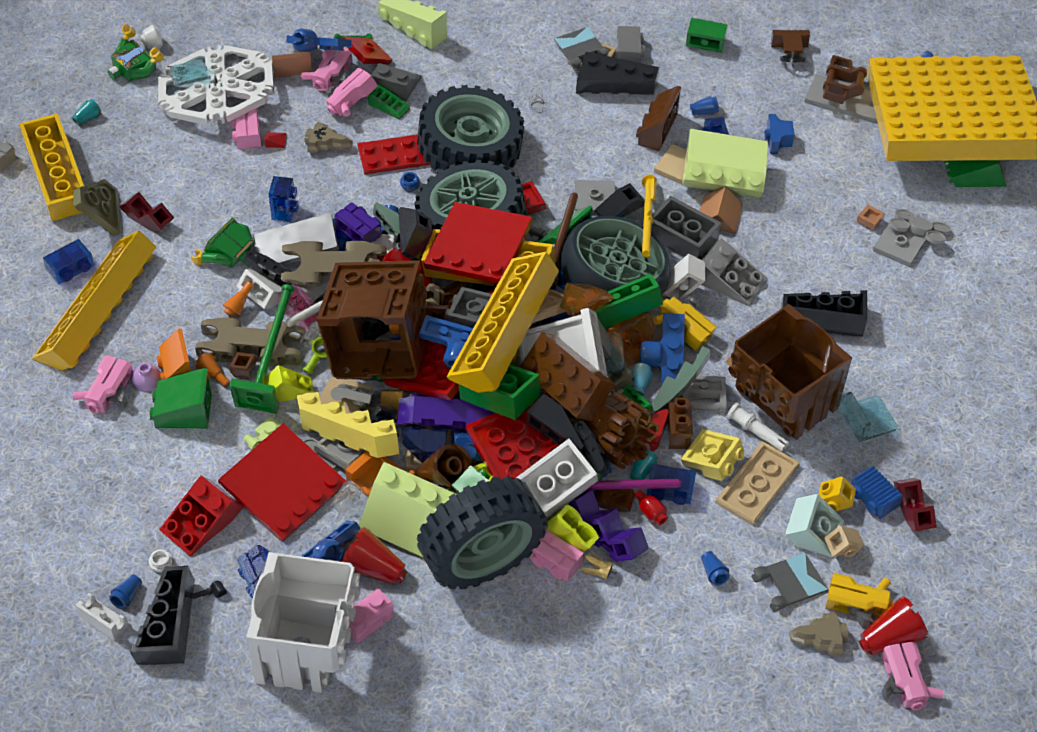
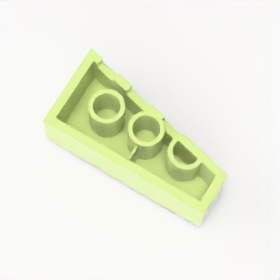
(416, 20)

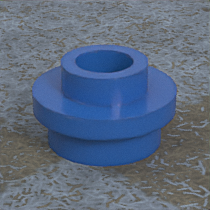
(409, 181)

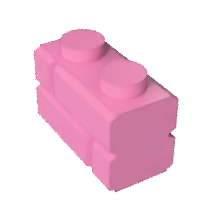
(247, 130)
(557, 556)
(370, 615)

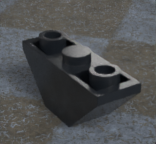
(621, 202)
(414, 232)

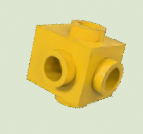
(838, 493)

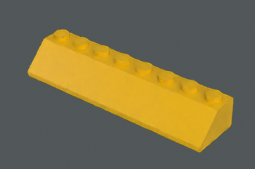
(95, 302)
(504, 323)

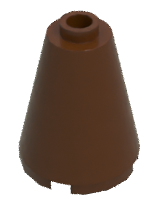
(444, 465)

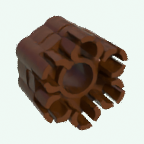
(619, 429)

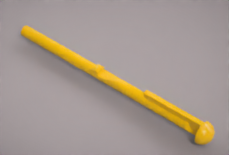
(649, 182)

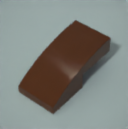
(615, 498)

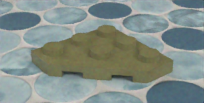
(100, 204)

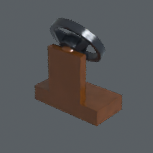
(793, 43)

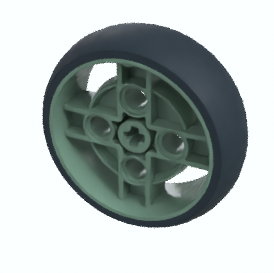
(609, 254)

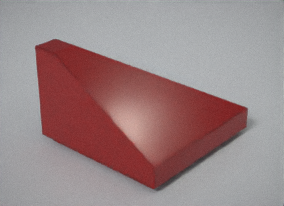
(275, 139)

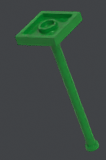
(256, 394)

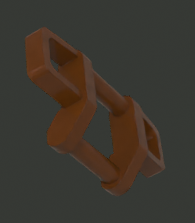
(838, 92)

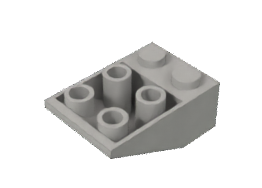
(731, 273)

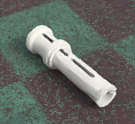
(749, 422)

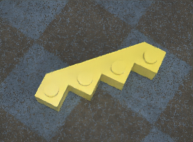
(351, 428)

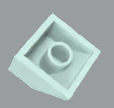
(811, 523)

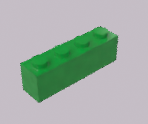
(630, 301)

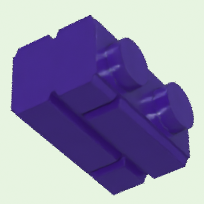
(358, 224)

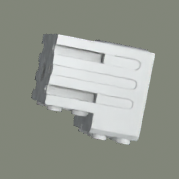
(301, 600)

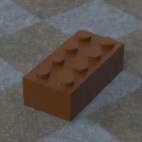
(567, 376)

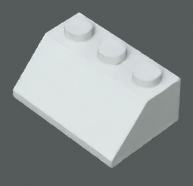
(559, 477)

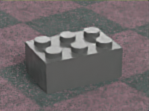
(684, 228)

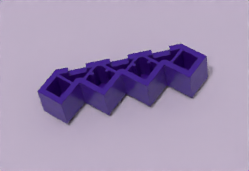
(438, 412)
(619, 542)

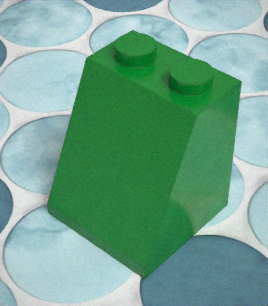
(975, 173)
(182, 401)

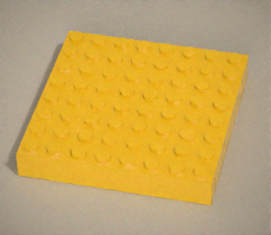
(954, 108)

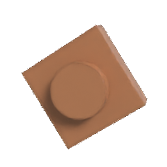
(870, 217)

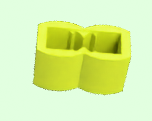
(570, 527)

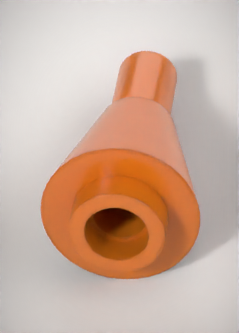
(235, 304)
(214, 370)

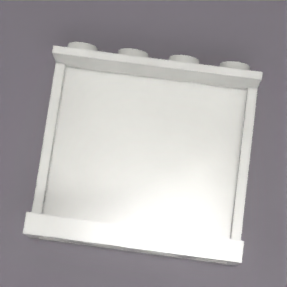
(577, 332)

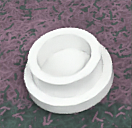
(159, 560)

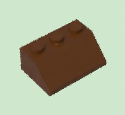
(659, 119)

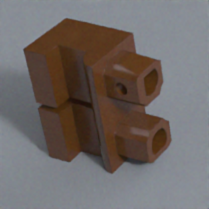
(680, 424)

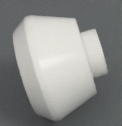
(151, 37)

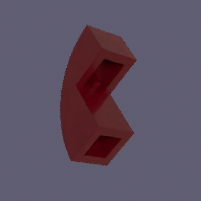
(150, 217)
(916, 512)

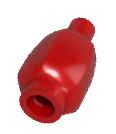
(652, 508)

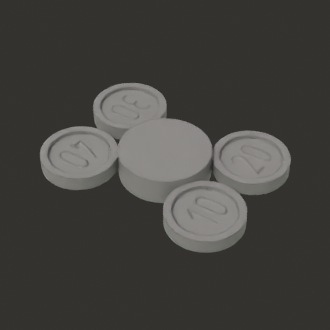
(933, 232)

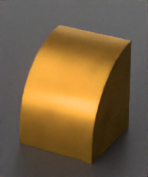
(391, 398)

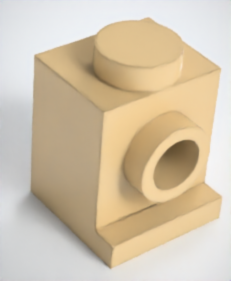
(847, 546)

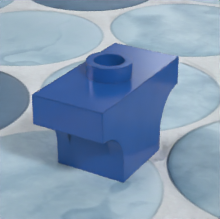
(778, 133)

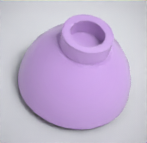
(146, 377)

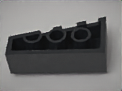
(834, 313)

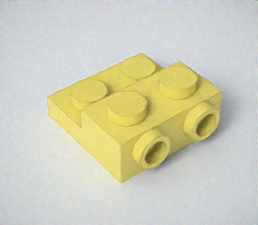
(714, 454)

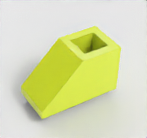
(288, 383)

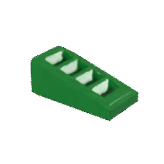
(380, 94)

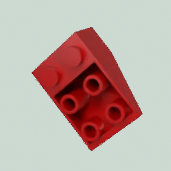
(200, 515)

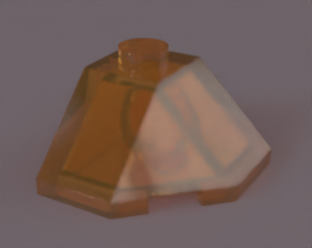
(583, 296)
(634, 333)

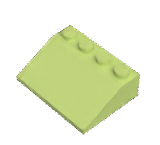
(727, 161)
(400, 506)

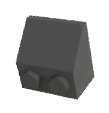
(396, 80)

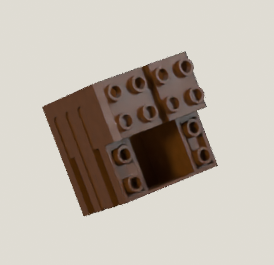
(379, 291)
(790, 370)

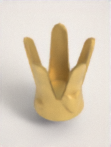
(603, 567)

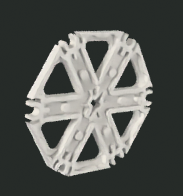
(229, 83)

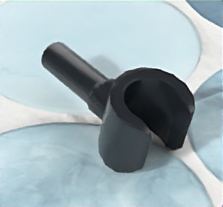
(215, 587)

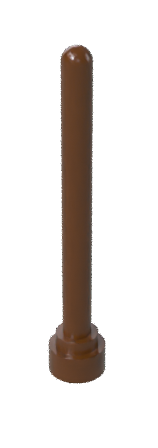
(564, 229)

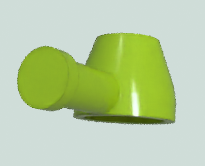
(316, 356)

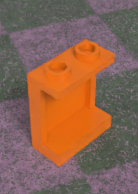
(365, 470)

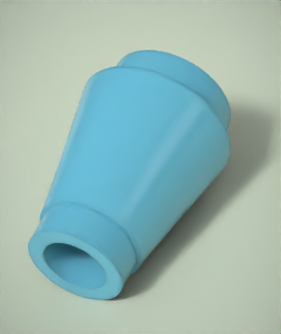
(642, 377)

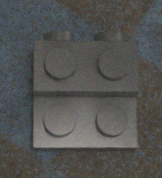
(467, 307)

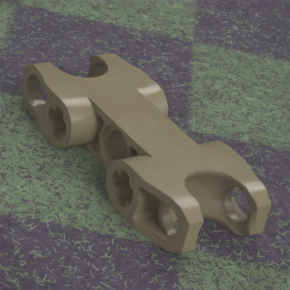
(320, 263)
(234, 338)

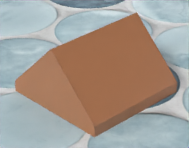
(291, 64)
(723, 207)

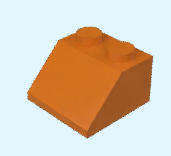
(173, 356)

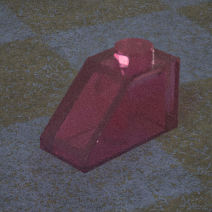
(298, 302)

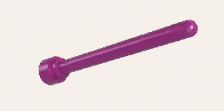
(635, 484)

